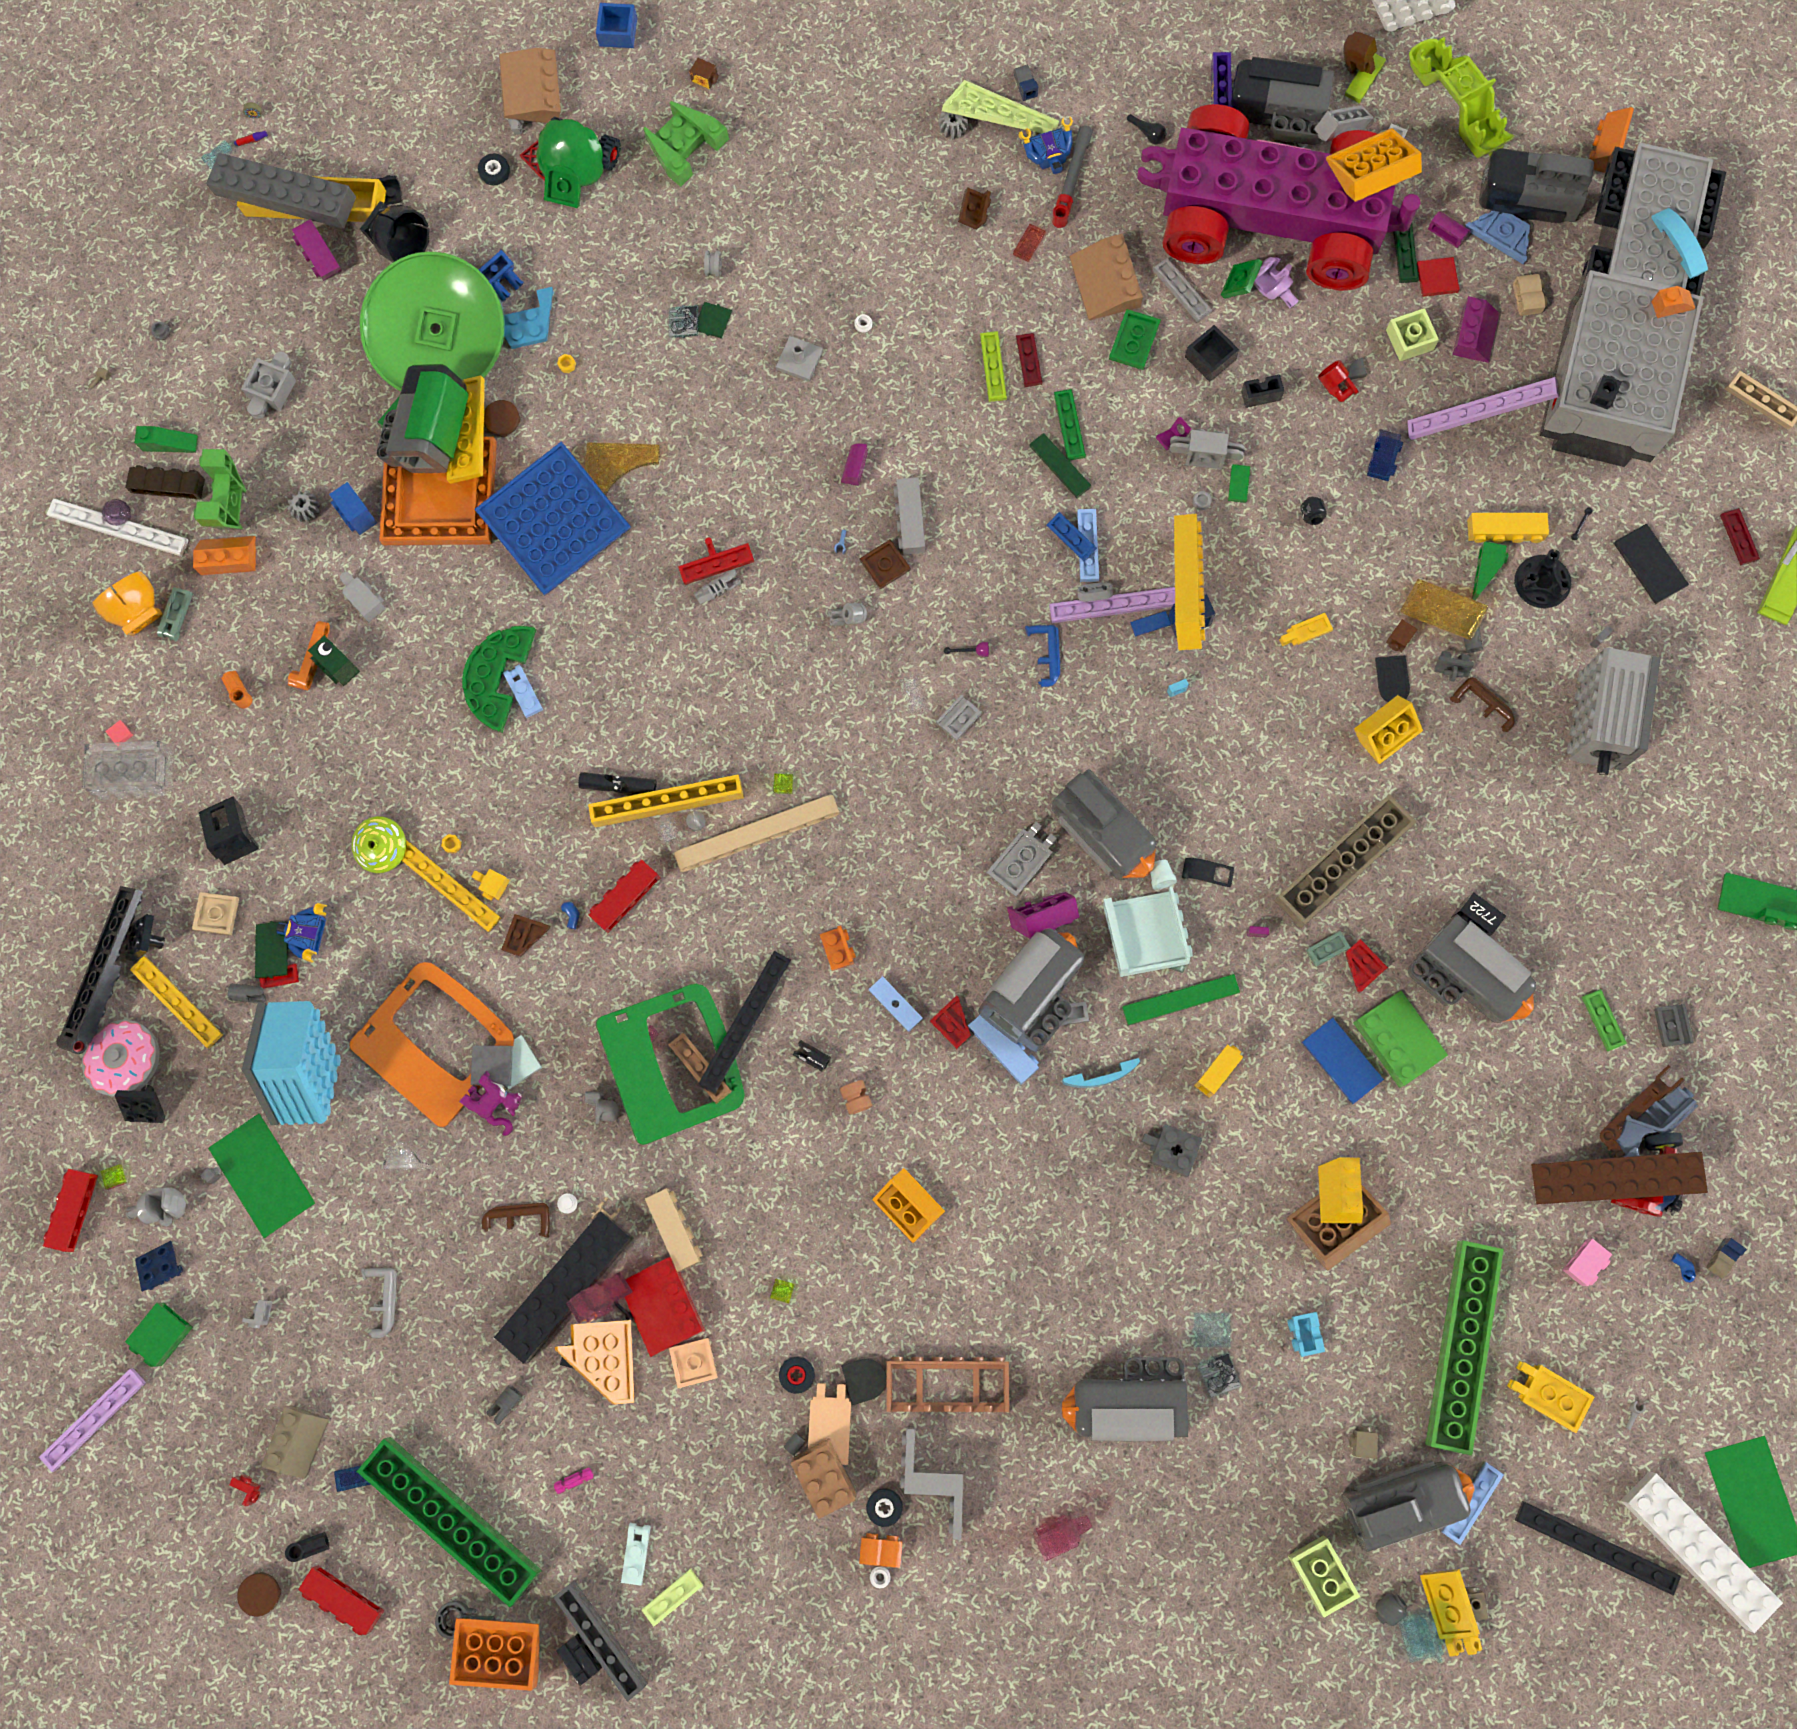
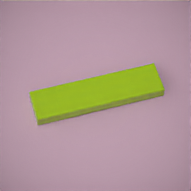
(993, 366)

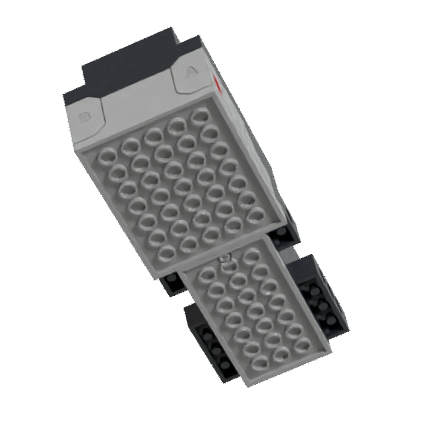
(1612, 317)

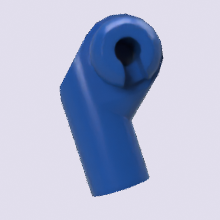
(573, 914)
(1686, 1267)

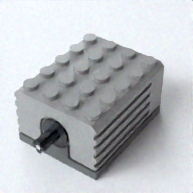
(1614, 709)

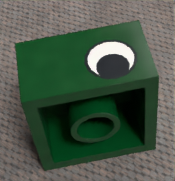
(332, 661)

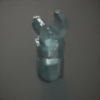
(223, 148)

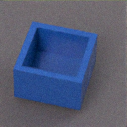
(616, 25)
(352, 509)

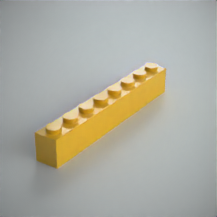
(666, 801)

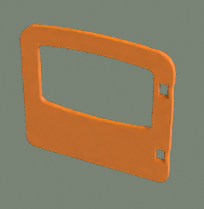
(407, 1066)

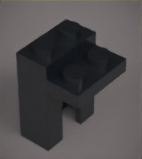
(231, 841)

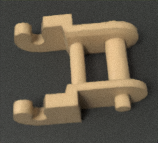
(602, 1210)

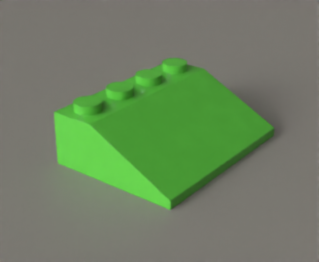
(1400, 1039)

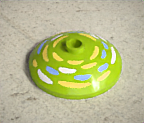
(388, 848)

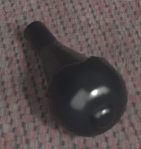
(1154, 132)

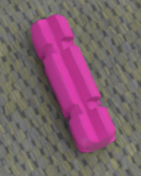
(573, 1480)

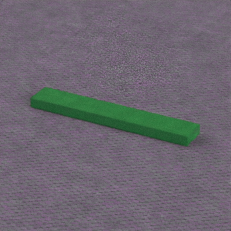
(1180, 1000)

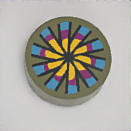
(252, 110)

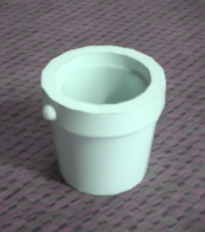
(1162, 875)

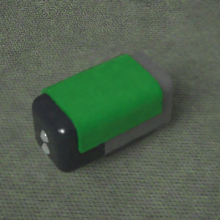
(427, 420)

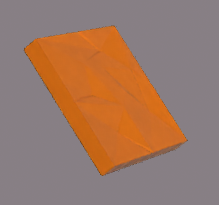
(433, 511)

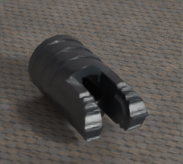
(815, 1057)

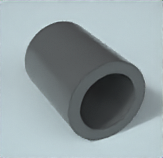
(794, 1444)

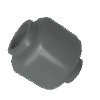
(1391, 1609)

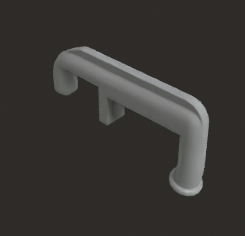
(389, 1298)

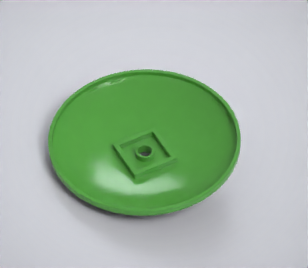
(426, 292)

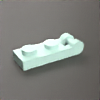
(635, 1555)

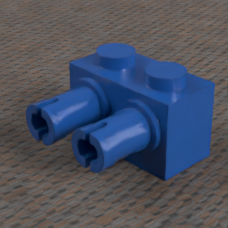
(501, 268)

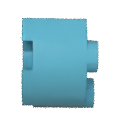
(1306, 1334)

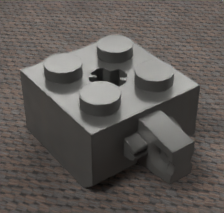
(1170, 1138)

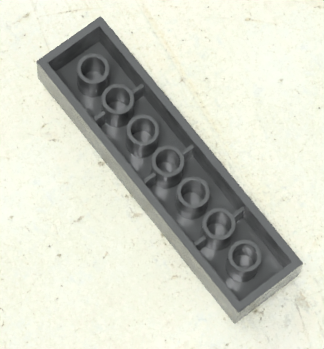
(281, 190)

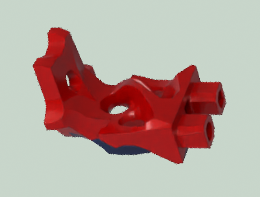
(1648, 1205)

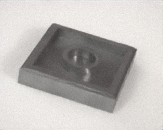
(495, 1060)

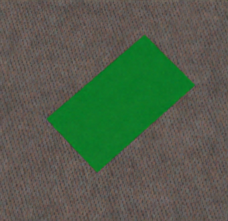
(261, 1175)
(1754, 1501)

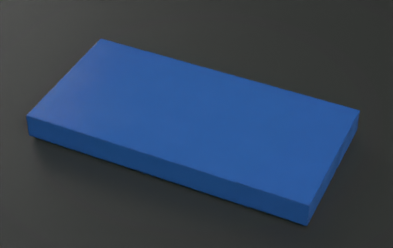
(1342, 1061)

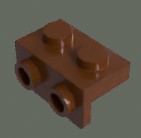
(974, 208)

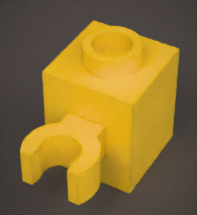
(491, 884)

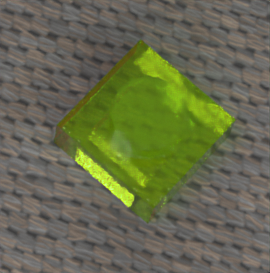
(113, 1177)
(782, 1291)

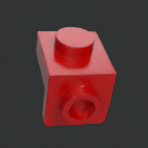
(245, 1484)

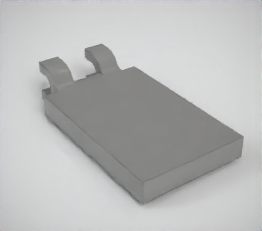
(1022, 860)

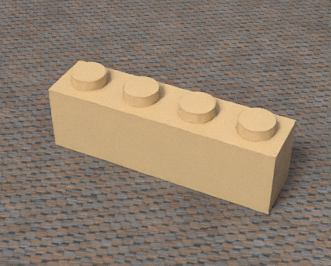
(1763, 399)
(673, 1230)

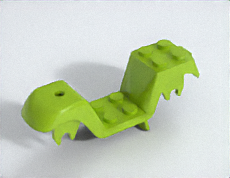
(1478, 121)

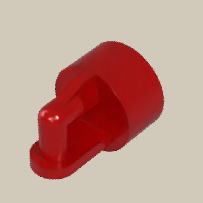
(1333, 376)

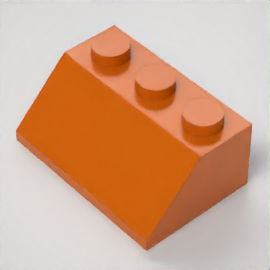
(1611, 134)
(225, 555)

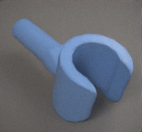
(841, 542)

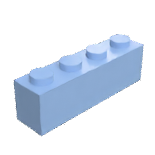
(1005, 1051)

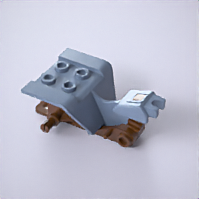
(1648, 1115)

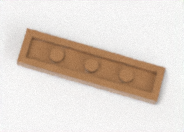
(696, 1064)

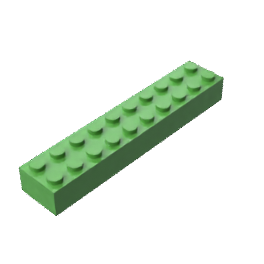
(1464, 1347)

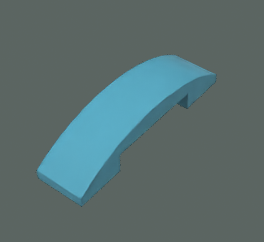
(1683, 240)
(1078, 1081)

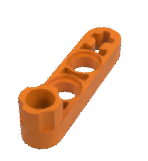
(305, 677)

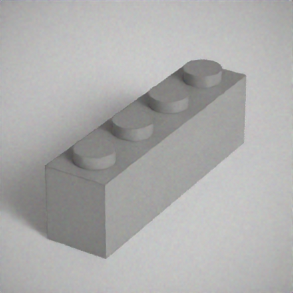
(1342, 120)
(910, 516)

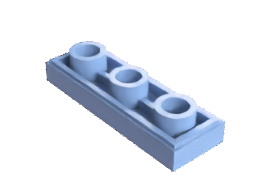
(886, 995)

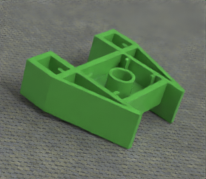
(682, 137)
(227, 489)

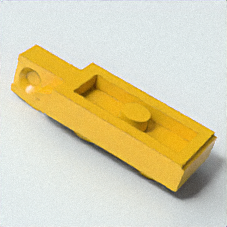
(1307, 630)

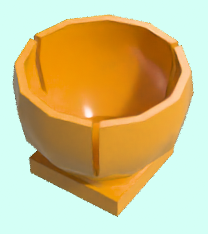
(131, 605)

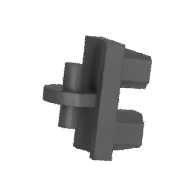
(1454, 667)

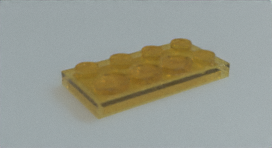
(1444, 609)

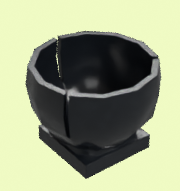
(396, 231)

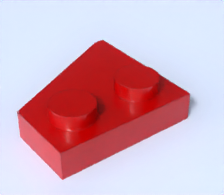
(1363, 965)
(952, 1023)

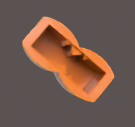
(880, 1550)

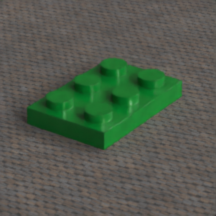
(1134, 339)

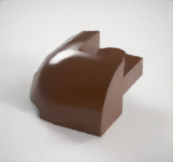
(1359, 52)

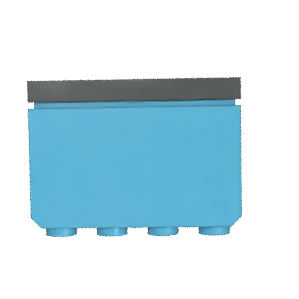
(291, 1063)

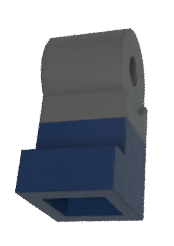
(1025, 82)

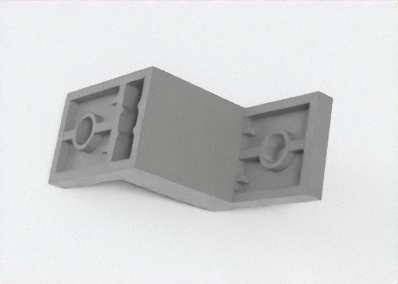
(932, 1482)

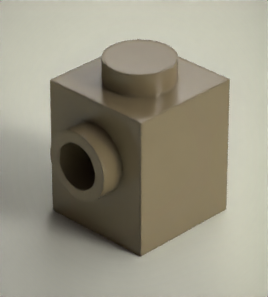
(1364, 1443)
(1477, 1603)

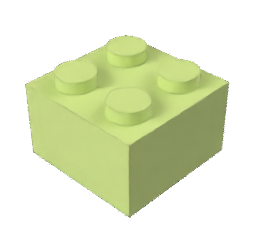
(1412, 334)

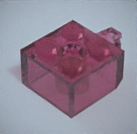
(1061, 1535)

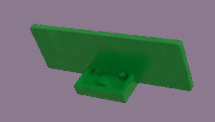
(1759, 901)

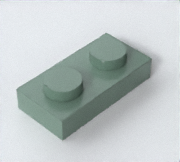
(1328, 948)

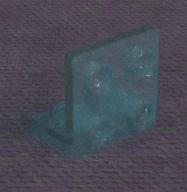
(1419, 1638)

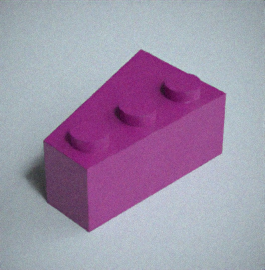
(315, 250)
(1050, 913)

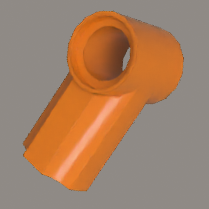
(236, 689)

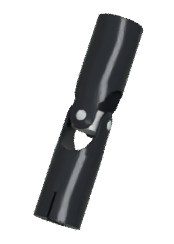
(606, 782)

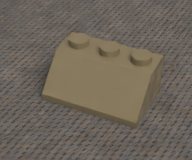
(294, 1442)

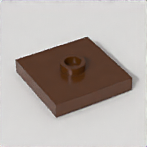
(885, 564)

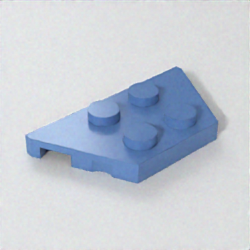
(1503, 232)

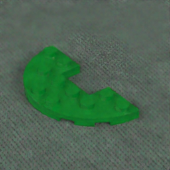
(485, 670)

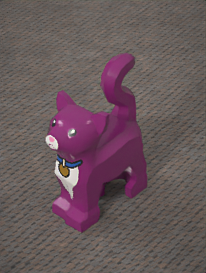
(486, 1104)

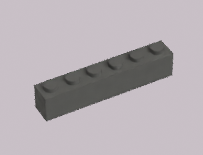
(600, 1640)

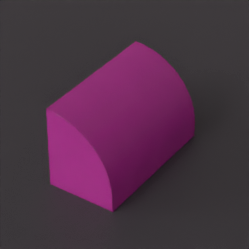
(1448, 229)
(855, 464)

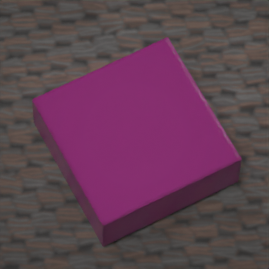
(1257, 931)

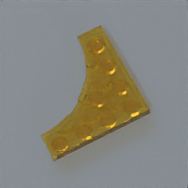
(611, 461)

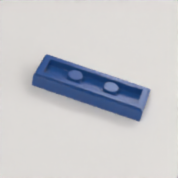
(1071, 536)

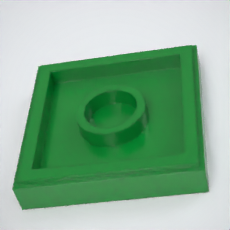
(1241, 278)

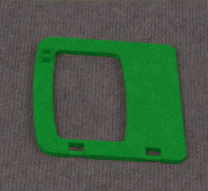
(638, 1073)

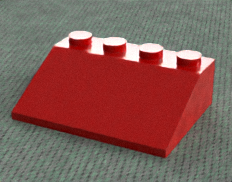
(662, 1307)

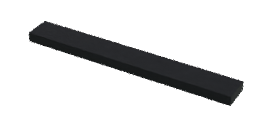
(744, 1022)
(1598, 1548)

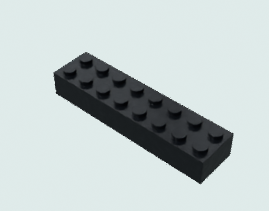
(574, 1272)

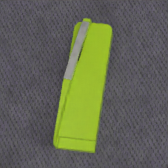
(1781, 593)

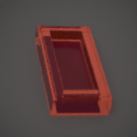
(1029, 242)

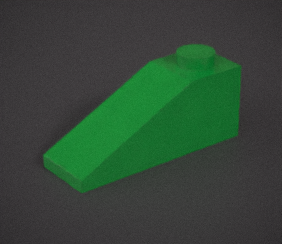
(164, 440)
(1489, 562)

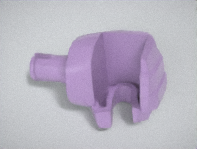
(1275, 283)

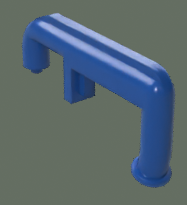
(1053, 651)

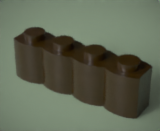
(165, 482)

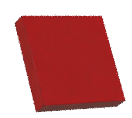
(1437, 276)

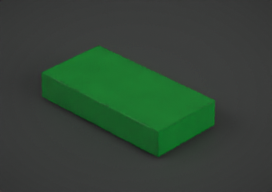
(1239, 483)

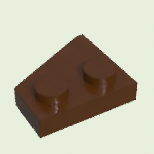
(523, 935)

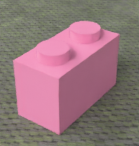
(1588, 1262)

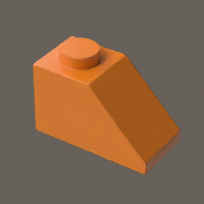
(1672, 301)

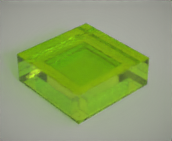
(783, 783)

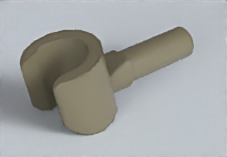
(101, 373)

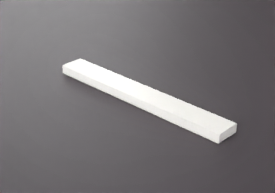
(129, 530)

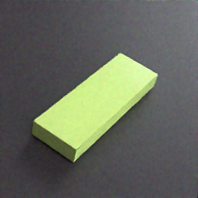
(672, 1597)

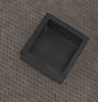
(1211, 353)

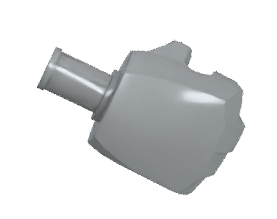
(158, 1205)

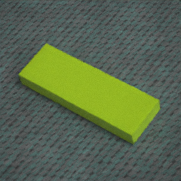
(1363, 81)

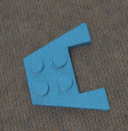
(530, 325)

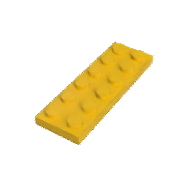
(469, 450)

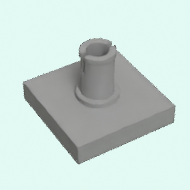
(799, 358)

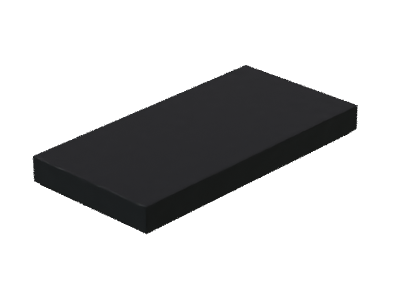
(1651, 563)

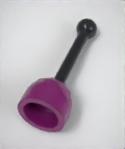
(981, 649)

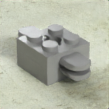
(260, 385)
(1206, 448)

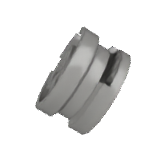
(712, 263)

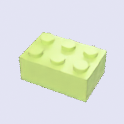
(1323, 1576)

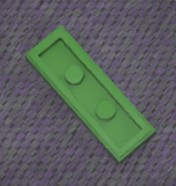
(1604, 1020)

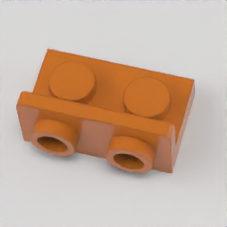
(836, 948)

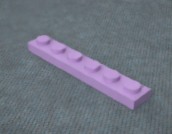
(92, 1420)

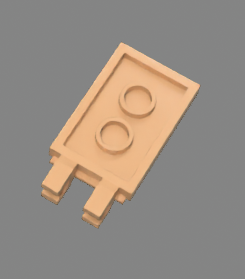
(831, 1421)

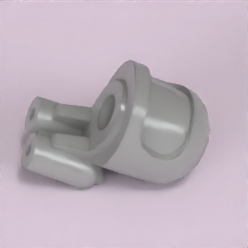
(850, 614)
(604, 1109)

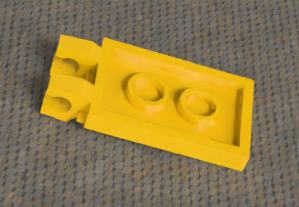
(1552, 1396)
(1452, 1611)

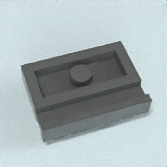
(1673, 1025)

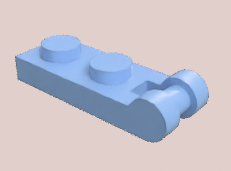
(523, 691)

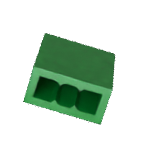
(158, 1335)

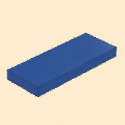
(1150, 623)

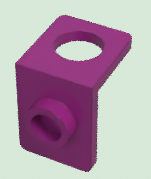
(1165, 437)

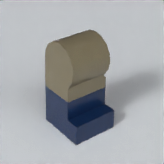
(1725, 1257)

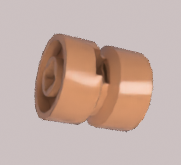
(856, 1097)

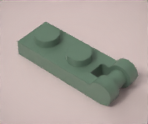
(174, 613)

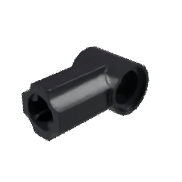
(308, 1547)

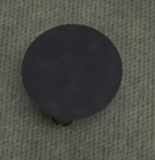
(1554, 571)

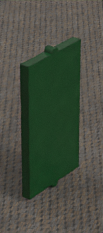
(270, 951)

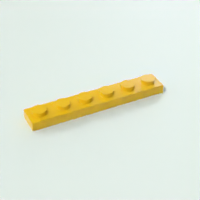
(176, 1002)

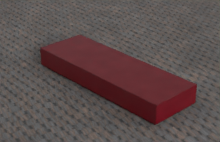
(1029, 360)
(1740, 536)

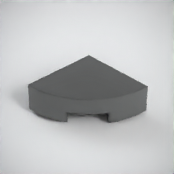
(1357, 369)

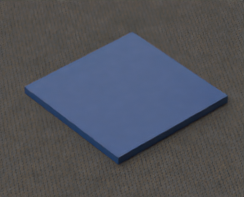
(552, 518)

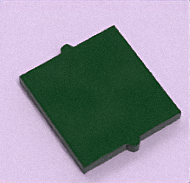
(713, 319)

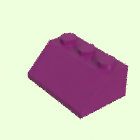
(1476, 330)

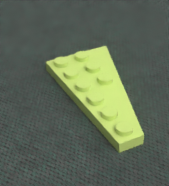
(985, 105)

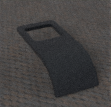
(1204, 871)

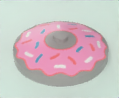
(120, 1057)

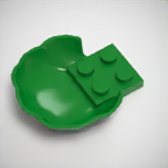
(569, 160)

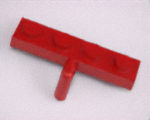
(715, 562)

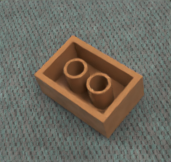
(823, 1478)

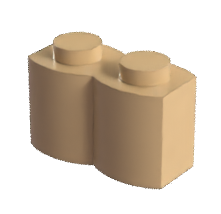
(1529, 294)

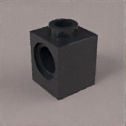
(1600, 396)

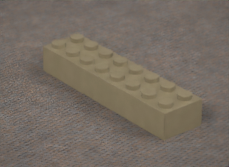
(1345, 861)

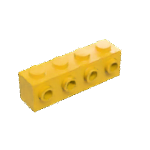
(1508, 527)

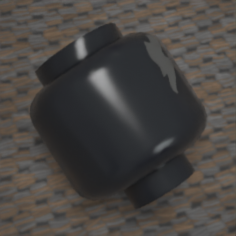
(1313, 510)

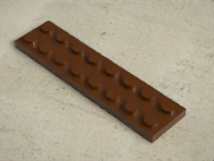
(1619, 1178)

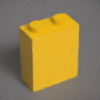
(1219, 1070)

